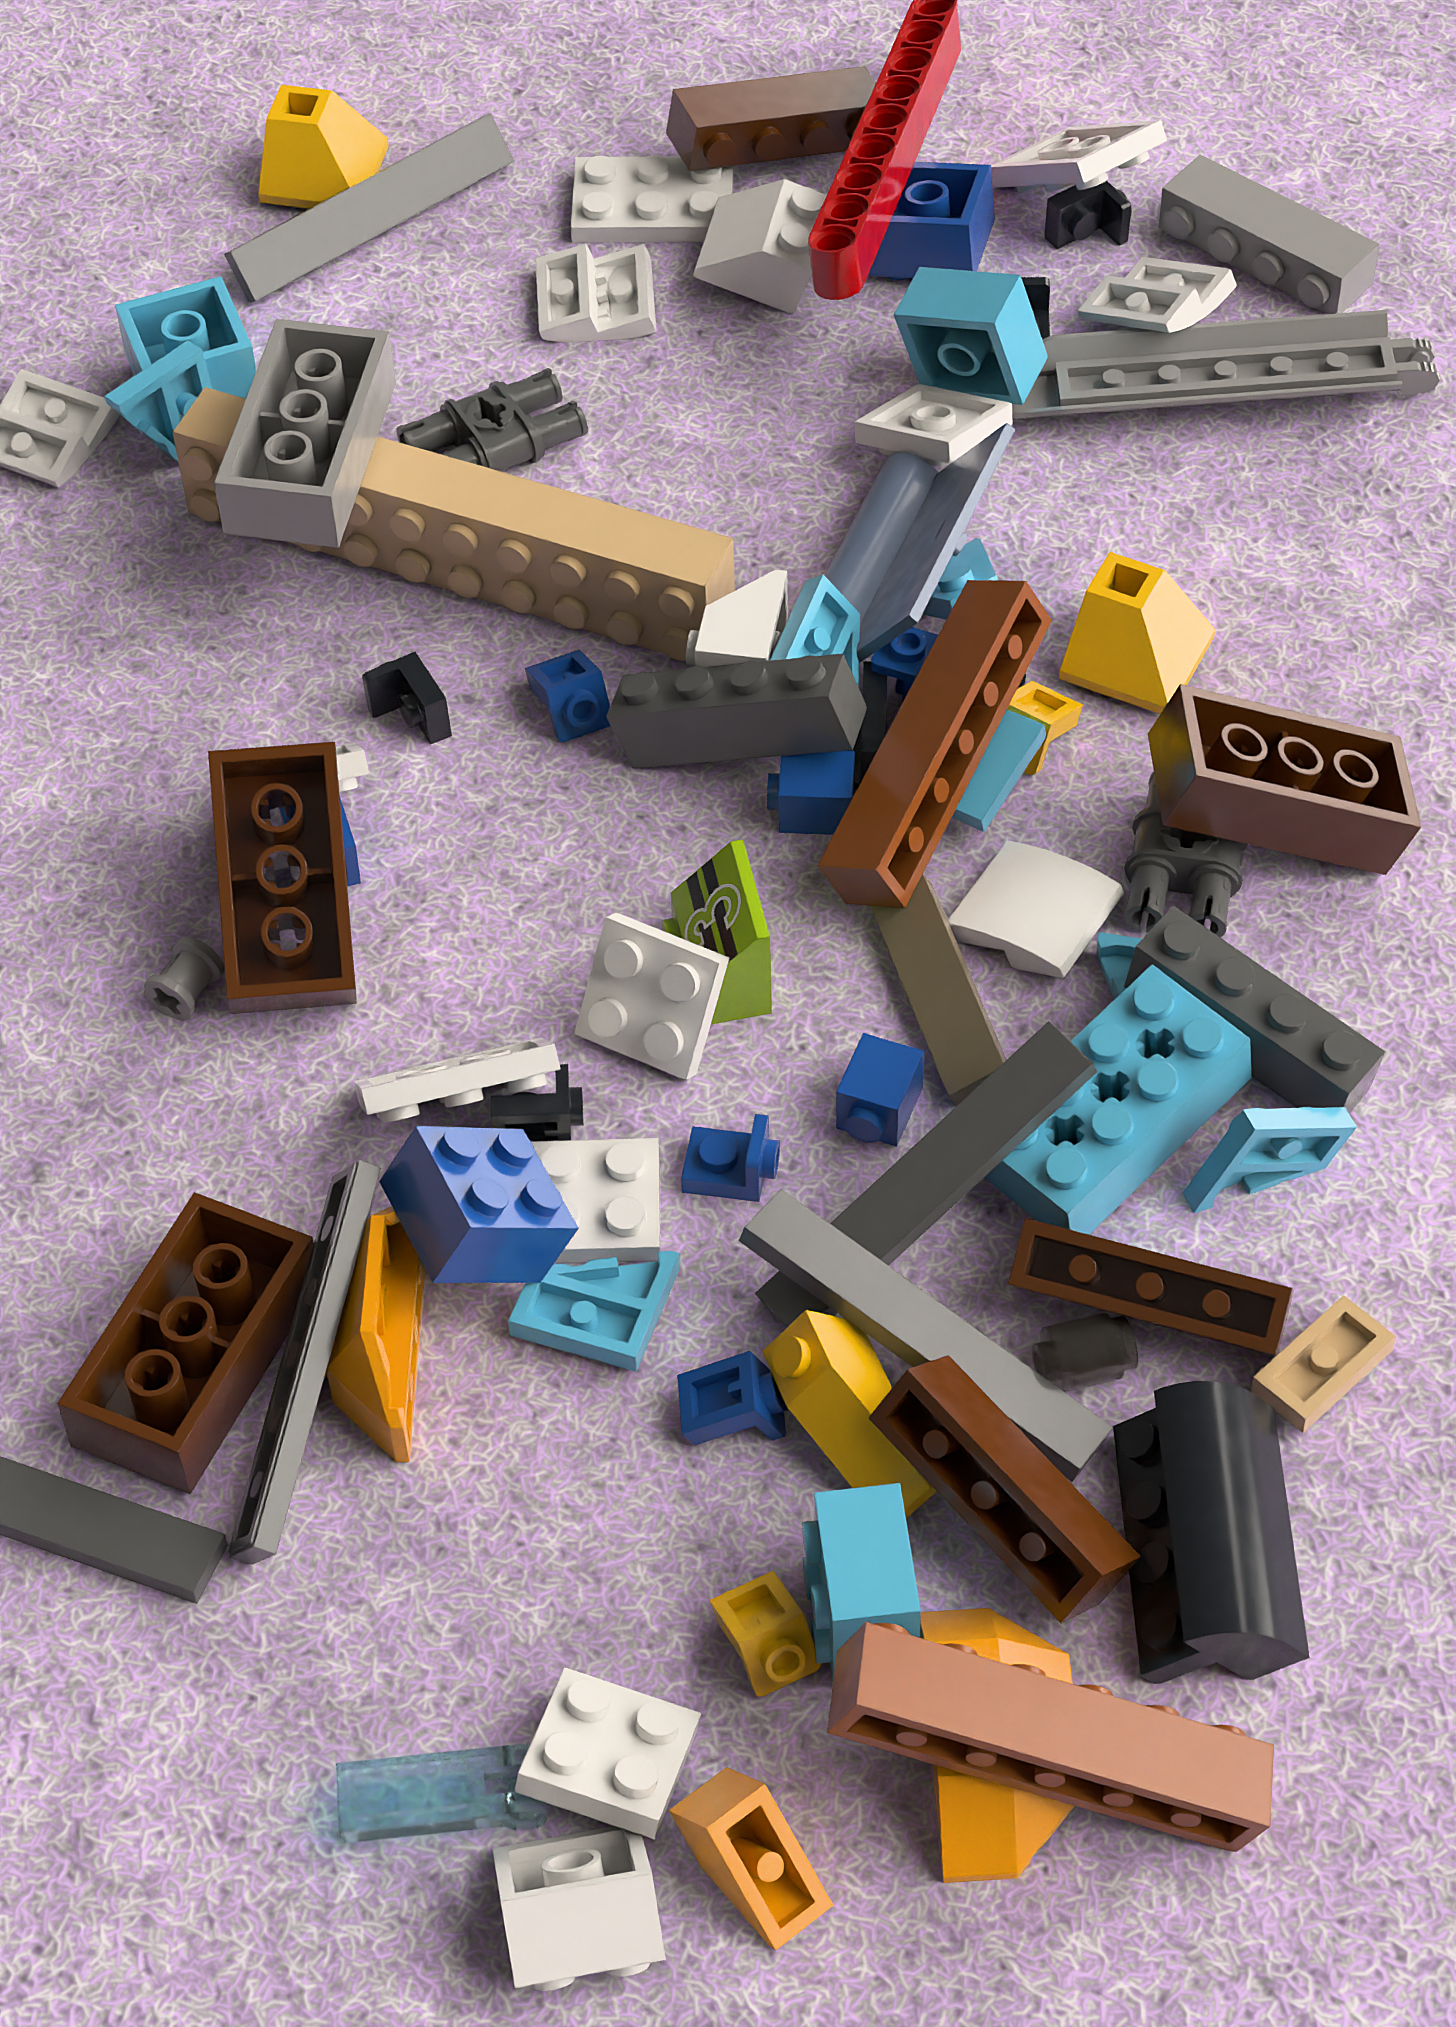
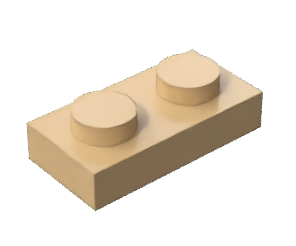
(1323, 1363)

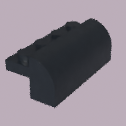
(1211, 1534)

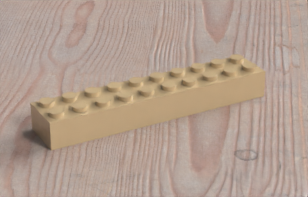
(501, 538)

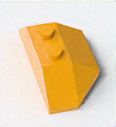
(379, 1337)
(981, 1824)

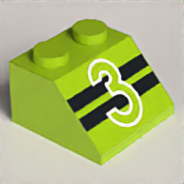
(724, 913)

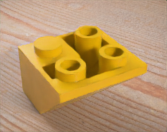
(315, 148)
(1135, 635)

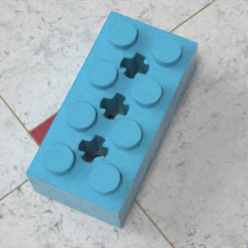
(1159, 1077)

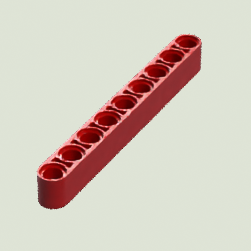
(884, 149)

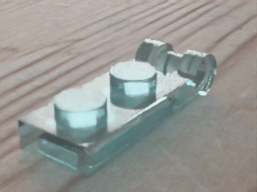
(433, 1794)

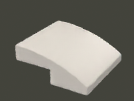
(1159, 295)
(595, 296)
(50, 427)
(1035, 908)

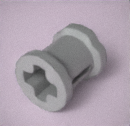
(184, 978)

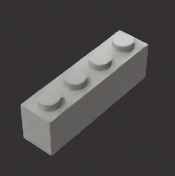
(1268, 236)

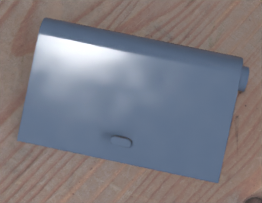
(907, 536)

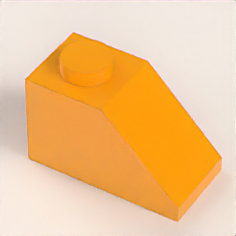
(752, 1855)

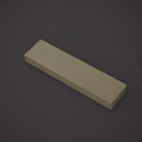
(941, 991)

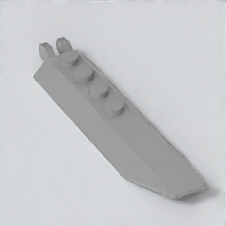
(1227, 365)

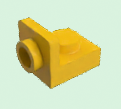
(1048, 708)
(767, 1633)

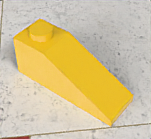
(832, 1388)

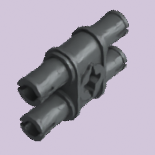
(495, 424)
(1182, 863)

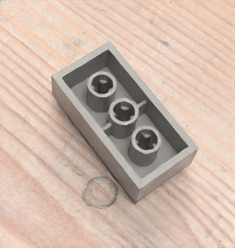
(306, 433)

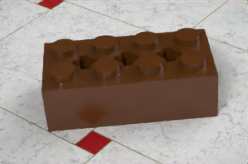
(1282, 780)
(249, 850)
(188, 1343)

